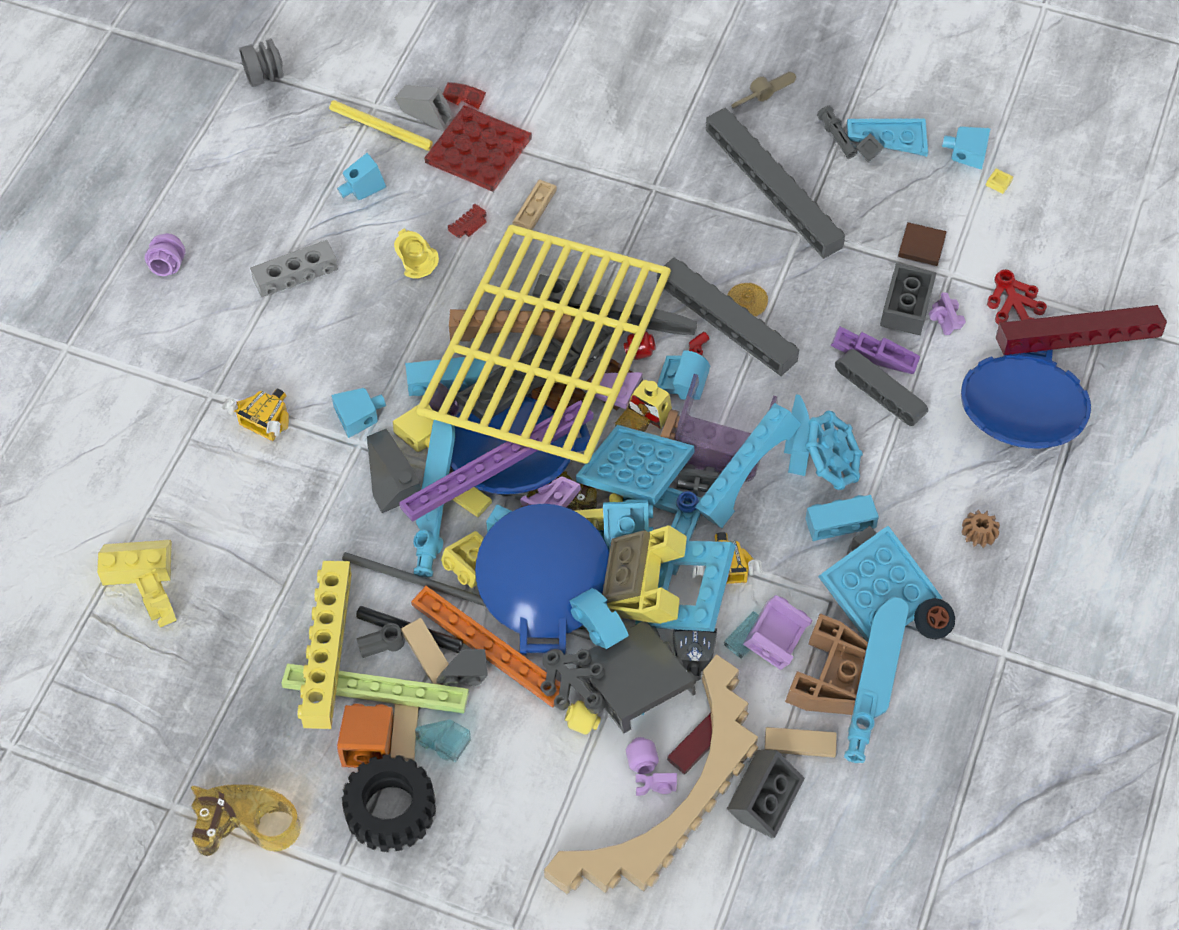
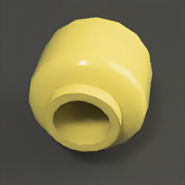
(580, 719)

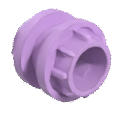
(165, 254)

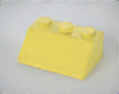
(125, 561)

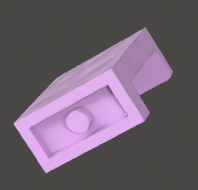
(777, 631)

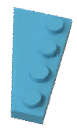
(894, 134)

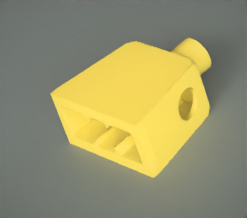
(414, 429)

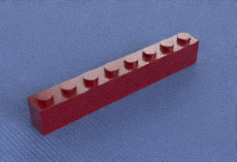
(1080, 329)

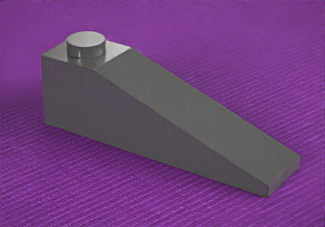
(390, 472)

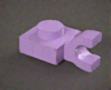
(660, 782)

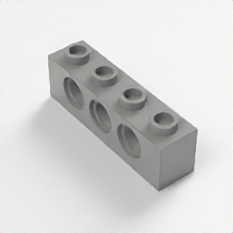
(294, 268)

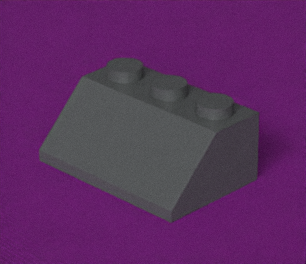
(766, 792)

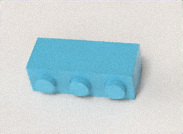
(841, 517)

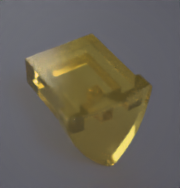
(633, 420)

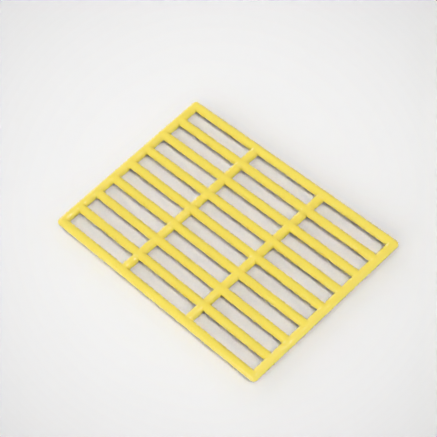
(533, 369)

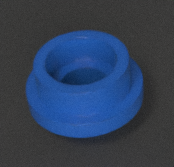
(687, 496)

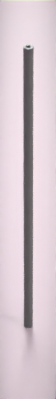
(422, 581)

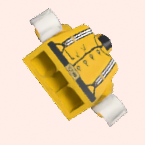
(261, 413)
(741, 563)

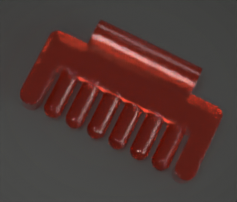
(472, 224)

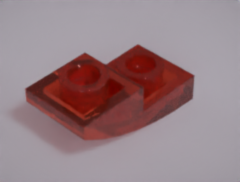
(460, 92)

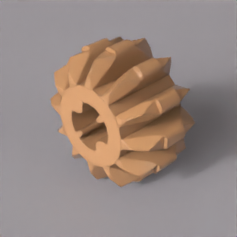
(980, 528)

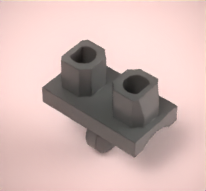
(695, 479)

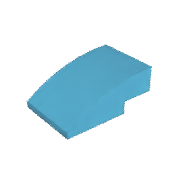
(796, 444)

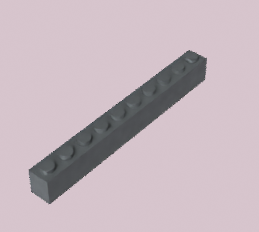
(775, 183)

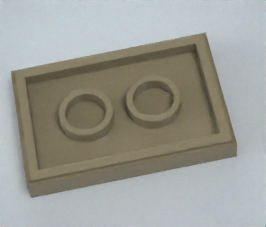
(626, 566)

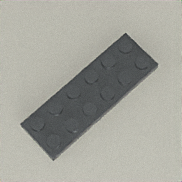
(516, 379)

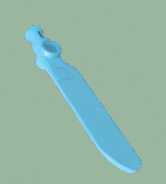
(437, 466)
(877, 674)

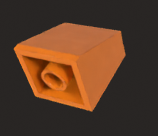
(365, 734)

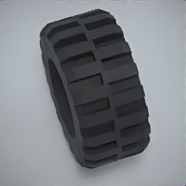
(385, 774)

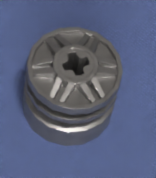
(261, 62)

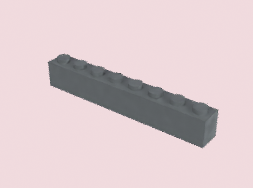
(730, 318)

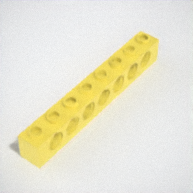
(333, 589)

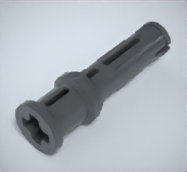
(833, 126)

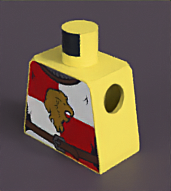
(651, 402)

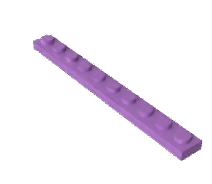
(483, 467)

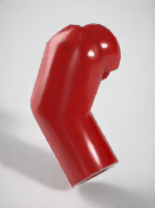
(695, 344)

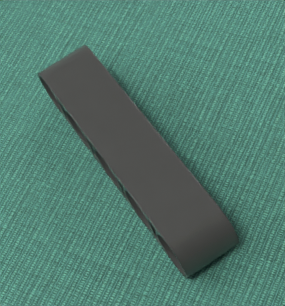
(881, 387)

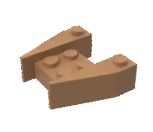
(841, 673)

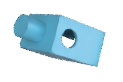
(968, 145)
(362, 179)
(357, 410)

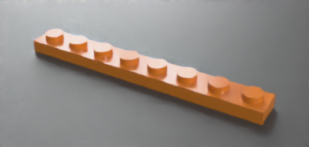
(478, 637)

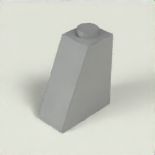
(425, 105)

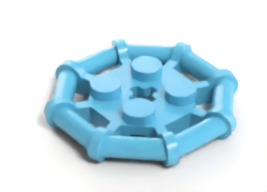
(834, 439)

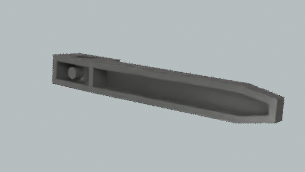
(660, 320)

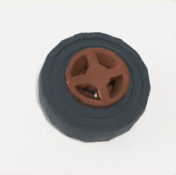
(942, 615)

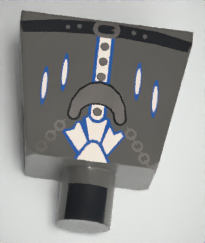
(694, 649)

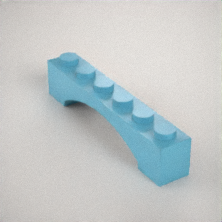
(719, 500)

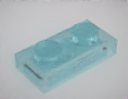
(737, 638)

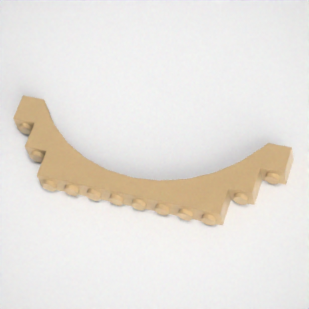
(645, 855)

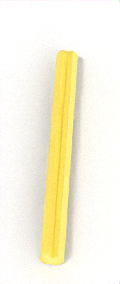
(381, 125)

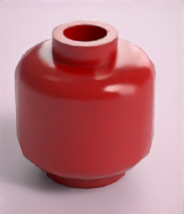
(645, 348)

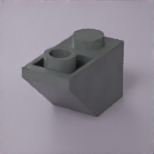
(466, 667)

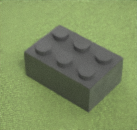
(908, 299)

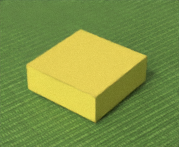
(999, 181)

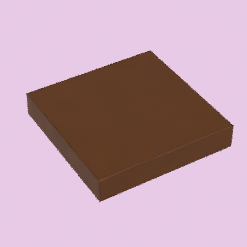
(922, 244)

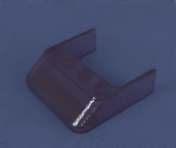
(712, 442)

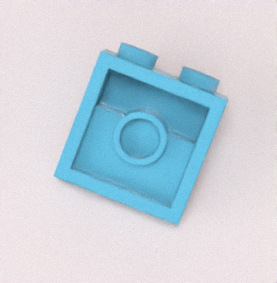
(626, 518)

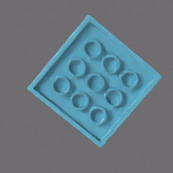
(635, 464)
(873, 576)

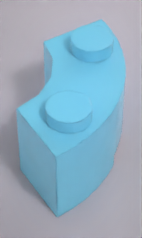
(593, 612)

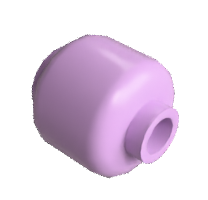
(642, 755)

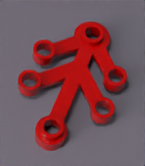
(1014, 299)

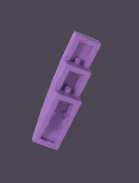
(882, 353)

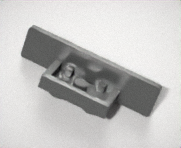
(602, 341)

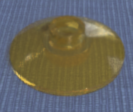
(755, 303)

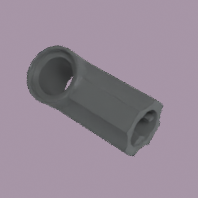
(379, 641)

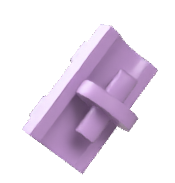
(945, 313)

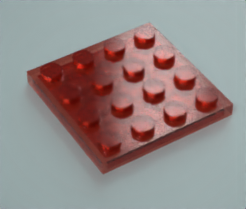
(478, 148)

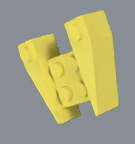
(655, 603)

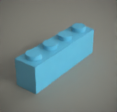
(420, 374)

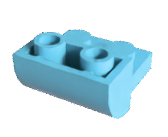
(679, 371)

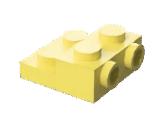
(462, 557)

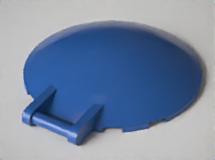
(1026, 400)
(527, 473)
(535, 566)

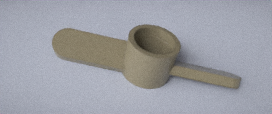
(764, 89)

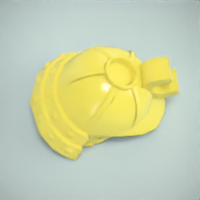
(415, 254)

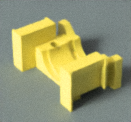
(155, 598)

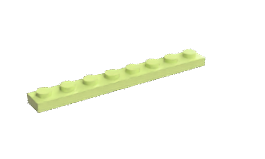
(388, 690)

